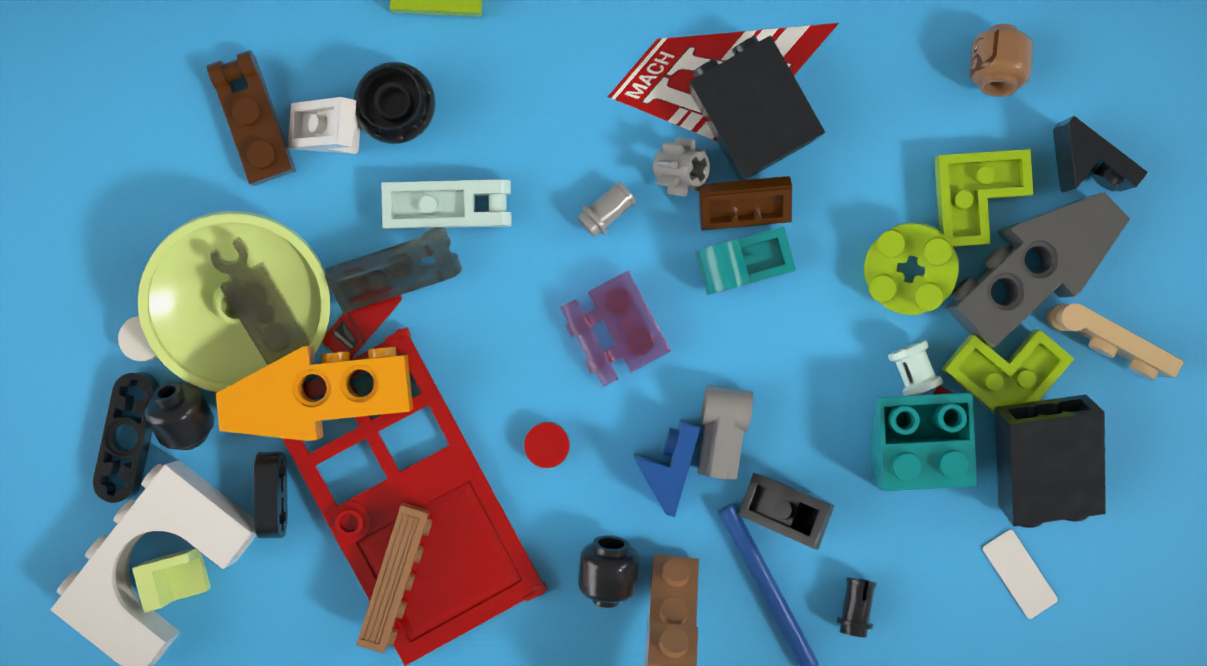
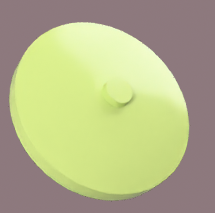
(190, 317)

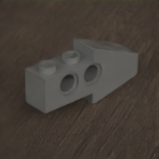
(1070, 249)

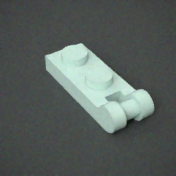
(444, 204)

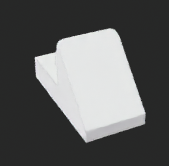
(324, 126)

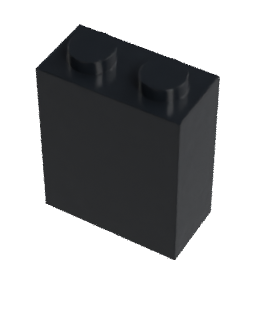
(754, 107)
(1051, 460)

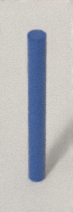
(767, 586)

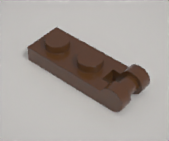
(252, 119)

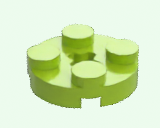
(925, 291)

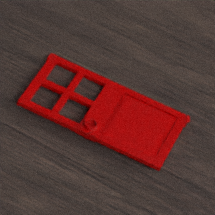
(472, 553)

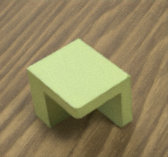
(170, 578)

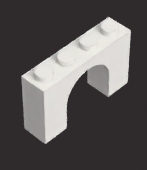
(101, 596)

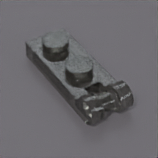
(393, 271)

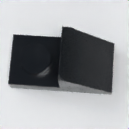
(1084, 150)
(786, 510)

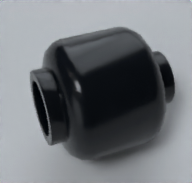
(179, 416)
(608, 571)

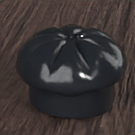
(394, 102)

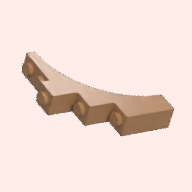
(672, 612)

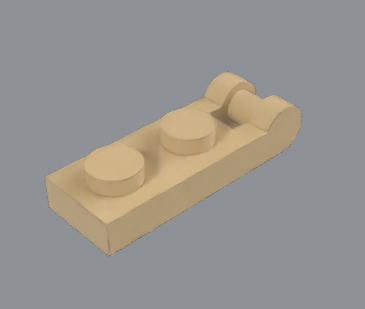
(1113, 339)

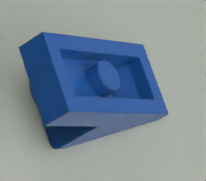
(669, 478)

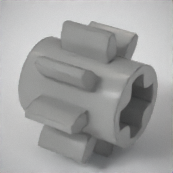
(681, 166)

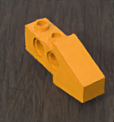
(275, 400)

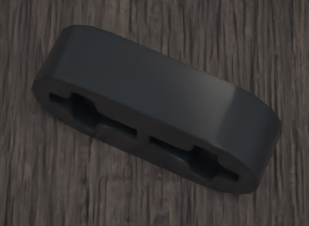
(270, 495)

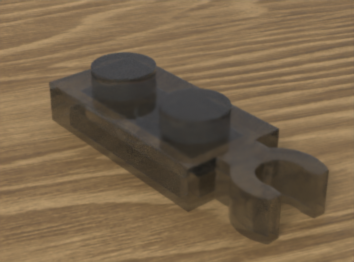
(260, 305)

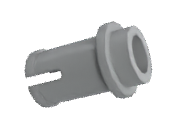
(606, 209)

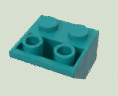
(923, 442)

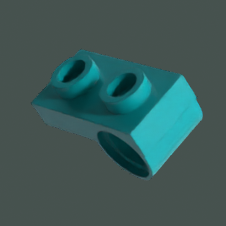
(745, 260)

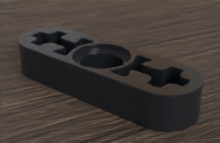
(129, 471)

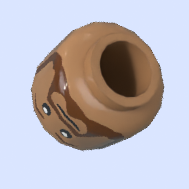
(1001, 60)

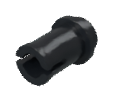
(857, 607)

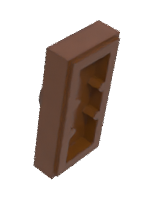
(745, 203)

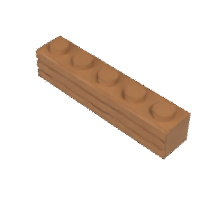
(394, 578)

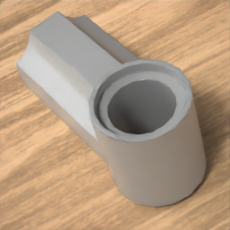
(725, 419)

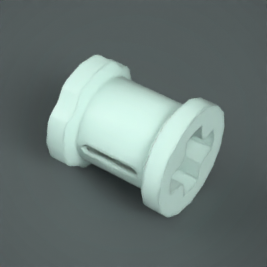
(915, 369)

